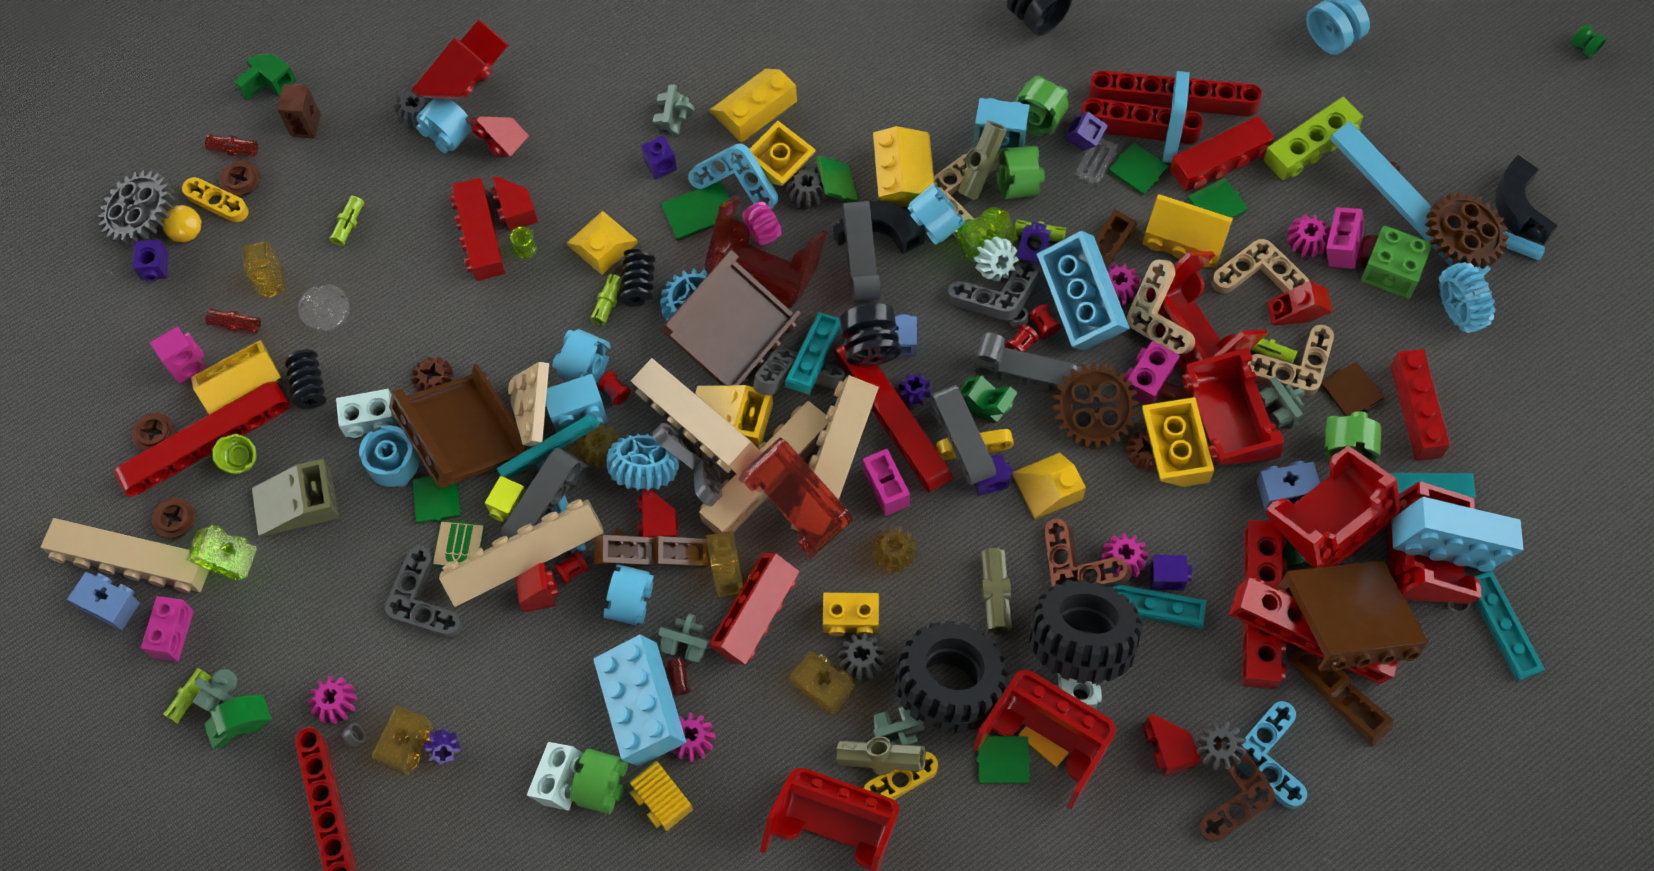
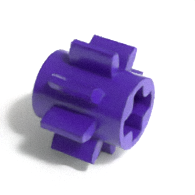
(917, 396)
(442, 746)

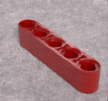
(1141, 120)

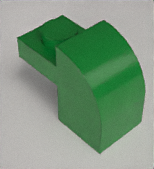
(264, 71)
(985, 399)
(235, 717)

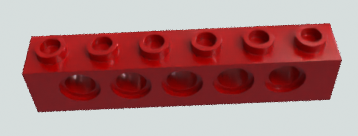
(1249, 609)
(1255, 670)

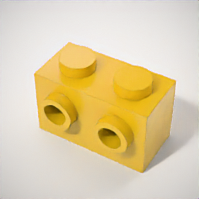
(851, 613)

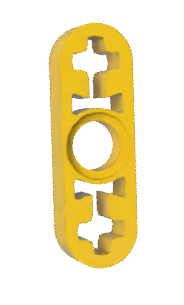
(208, 192)
(994, 440)
(922, 776)

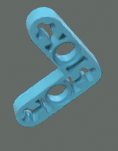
(1178, 112)
(735, 165)
(1259, 752)

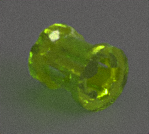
(523, 242)

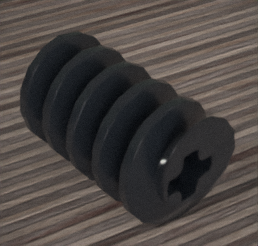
(637, 277)
(305, 379)

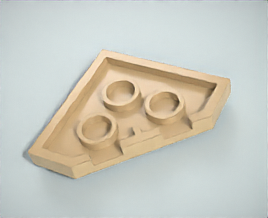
(529, 401)

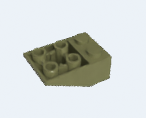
(295, 499)

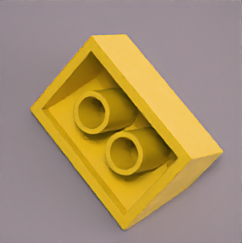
(755, 103)
(902, 164)
(1182, 228)
(234, 377)
(1179, 442)

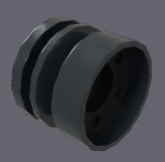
(1040, 15)
(870, 335)

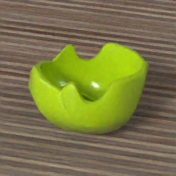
(234, 454)

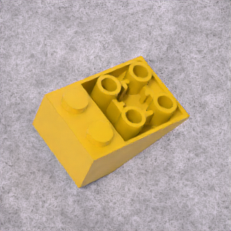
(740, 407)

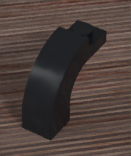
(1513, 203)
(891, 221)

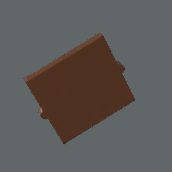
(1352, 390)

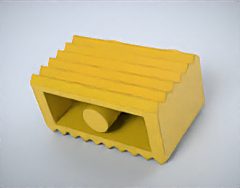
(660, 796)

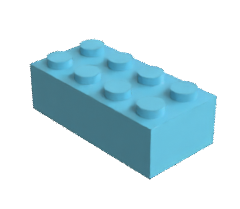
(1083, 291)
(1456, 534)
(639, 700)

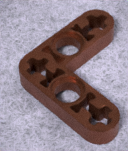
(1070, 569)
(1247, 788)

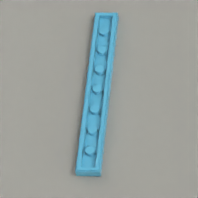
(1387, 180)

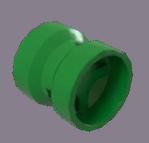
(1588, 41)

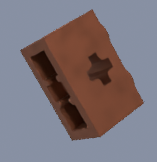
(299, 111)

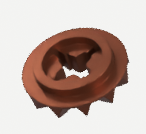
(238, 170)
(441, 367)
(148, 424)
(1139, 459)
(172, 507)

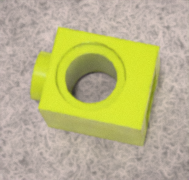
(504, 498)

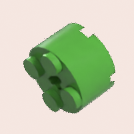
(1047, 105)
(1019, 172)
(1353, 431)
(598, 781)

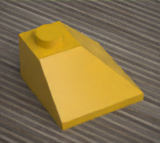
(602, 242)
(1049, 485)

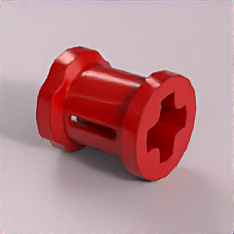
(1044, 321)
(1023, 339)
(613, 388)
(571, 567)

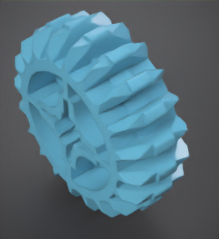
(673, 290)
(1466, 297)
(641, 463)

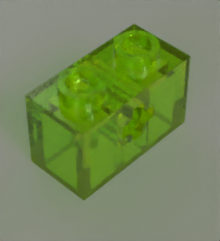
(991, 224)
(207, 553)

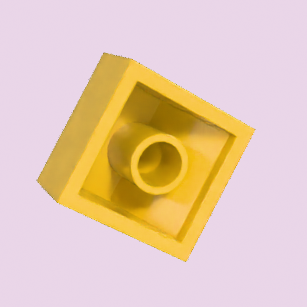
(781, 153)

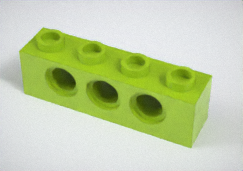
(1301, 140)

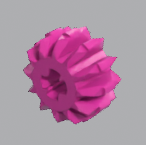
(761, 223)
(1308, 236)
(1128, 282)
(1133, 551)
(321, 701)
(701, 732)

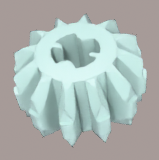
(996, 258)

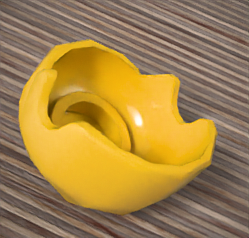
(182, 224)

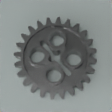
(136, 207)

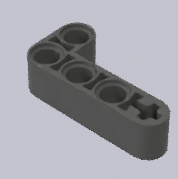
(860, 252)
(1019, 367)
(952, 413)
(546, 490)

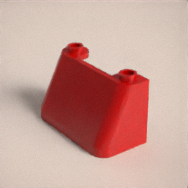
(1232, 409)
(1339, 511)
(1425, 578)

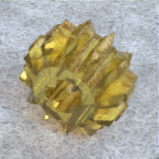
(589, 442)
(894, 539)

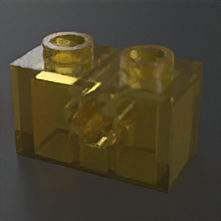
(263, 269)
(724, 563)
(828, 697)
(401, 726)

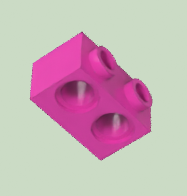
(1345, 238)
(179, 354)
(1153, 374)
(886, 482)
(167, 629)

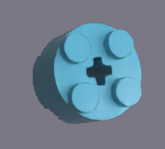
(444, 124)
(936, 214)
(581, 356)
(389, 456)
(627, 595)

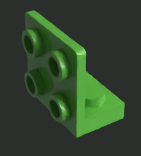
(1396, 262)

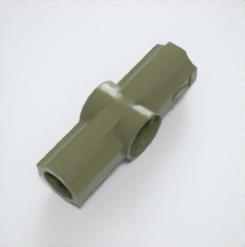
(982, 159)
(996, 591)
(881, 755)

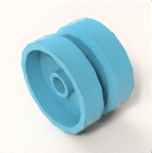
(1337, 24)

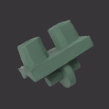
(675, 108)
(1285, 400)
(672, 637)
(217, 692)
(898, 730)

